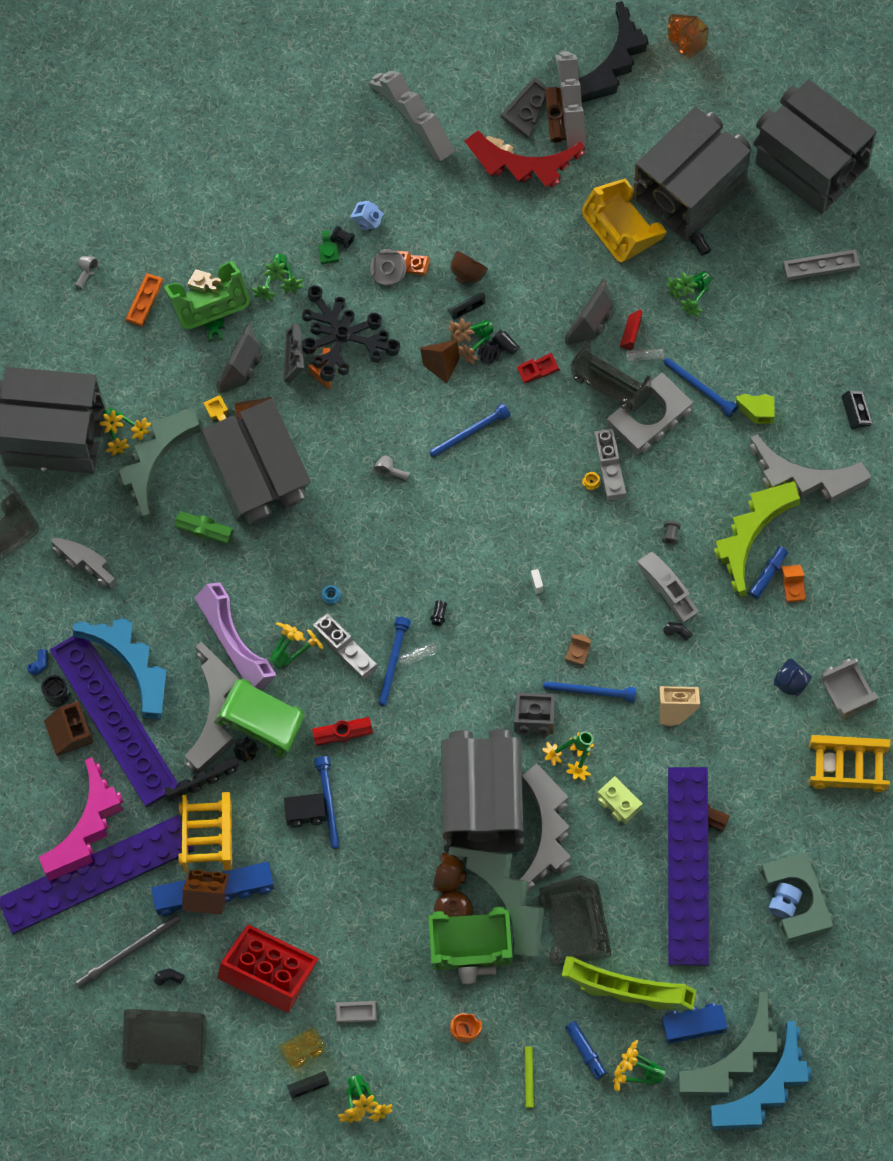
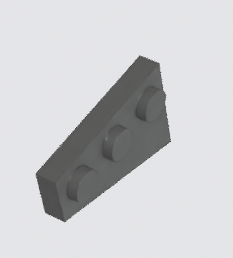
(525, 107)
(293, 353)

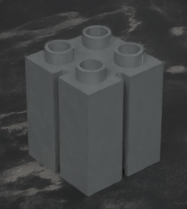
(813, 145)
(692, 173)
(50, 419)
(255, 462)

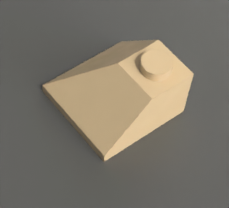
(678, 704)

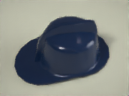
(792, 678)

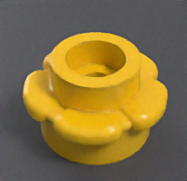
(591, 476)

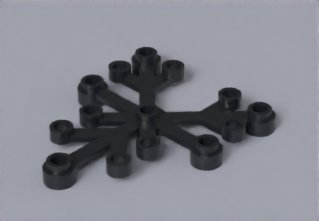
(341, 334)

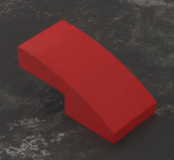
(538, 368)

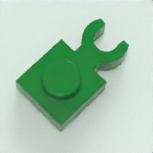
(214, 327)

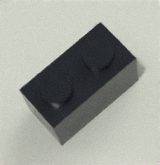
(305, 810)

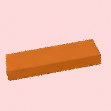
(144, 300)

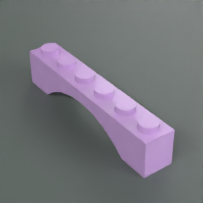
(216, 607)

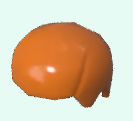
(458, 1029)

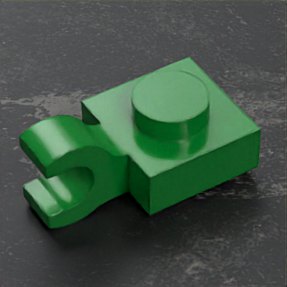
(328, 251)

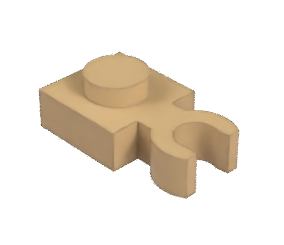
(202, 281)

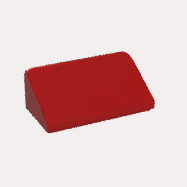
(631, 330)

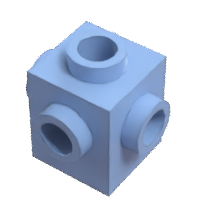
(367, 215)

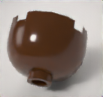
(467, 269)
(449, 874)
(454, 904)

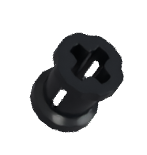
(342, 237)

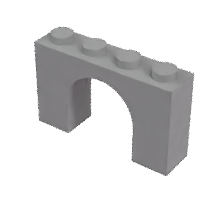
(640, 436)

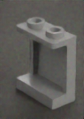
(848, 688)

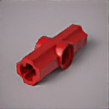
(354, 728)

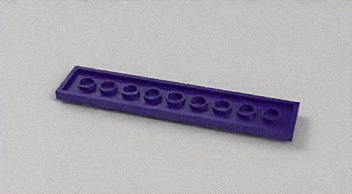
(114, 719)
(688, 867)
(109, 869)

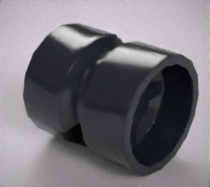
(55, 690)

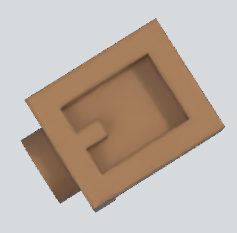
(578, 649)

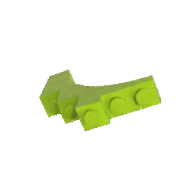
(766, 506)
(628, 989)

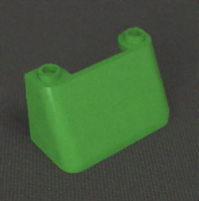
(200, 308)
(261, 717)
(470, 940)

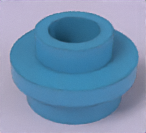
(329, 589)

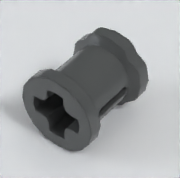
(671, 532)

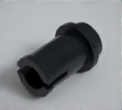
(698, 240)
(439, 612)

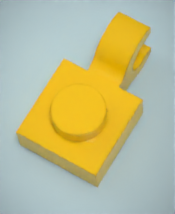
(216, 408)

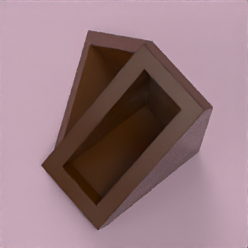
(441, 358)

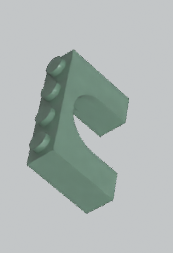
(799, 871)

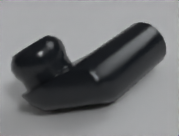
(678, 628)
(166, 974)

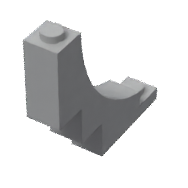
(214, 738)

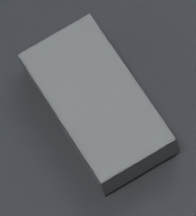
(356, 1012)

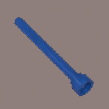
(727, 406)
(501, 412)
(402, 625)
(627, 694)
(323, 764)

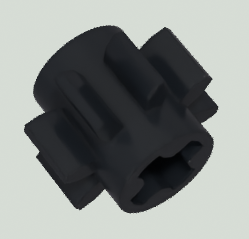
(489, 352)
(245, 749)

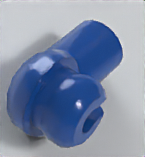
(40, 665)

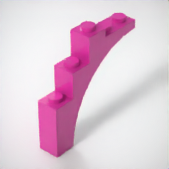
(76, 848)

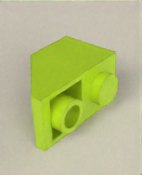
(757, 408)

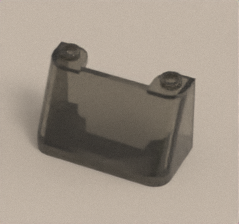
(576, 920)
(164, 1039)

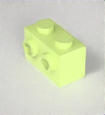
(619, 800)

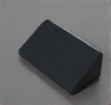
(467, 305)
(856, 409)
(308, 1085)

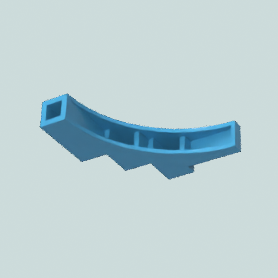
(135, 656)
(747, 1110)

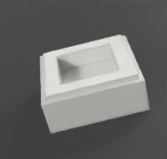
(537, 582)

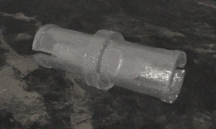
(645, 355)
(418, 654)

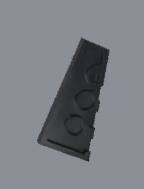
(227, 767)

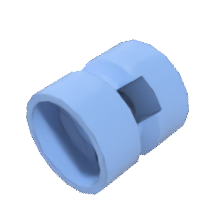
(785, 899)

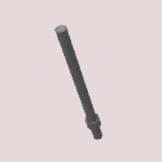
(94, 973)

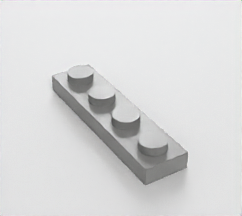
(821, 265)

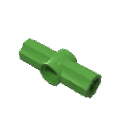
(204, 527)

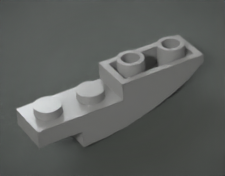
(609, 464)
(81, 556)
(668, 585)
(344, 646)

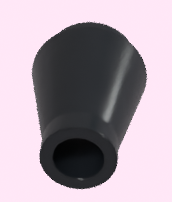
(505, 342)

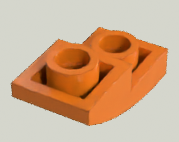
(415, 264)

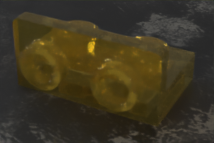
(302, 1047)

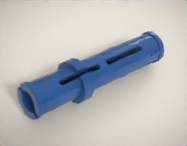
(770, 569)
(590, 1057)

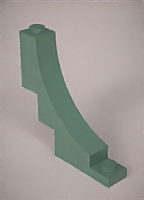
(525, 919)

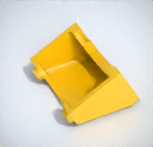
(619, 222)

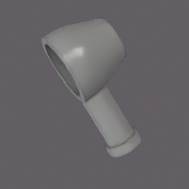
(85, 263)
(386, 463)
(469, 974)

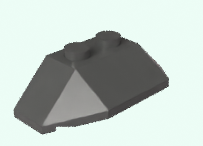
(592, 316)
(242, 362)

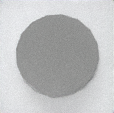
(388, 267)

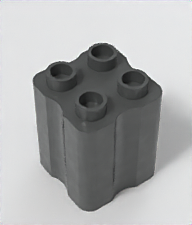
(482, 791)

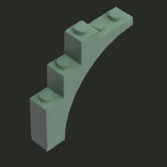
(165, 435)
(715, 1079)

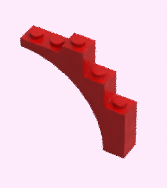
(546, 167)

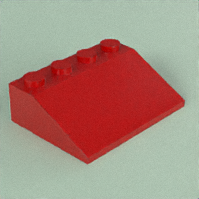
(267, 968)

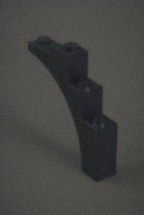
(604, 79)

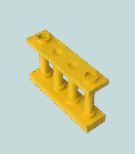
(858, 746)
(223, 839)

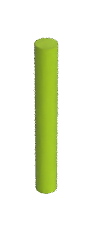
(529, 1092)

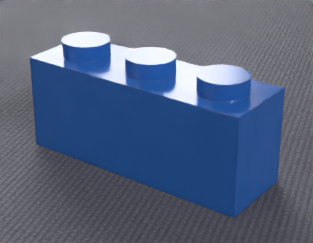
(694, 1023)

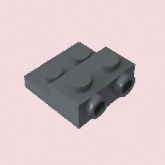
(534, 714)

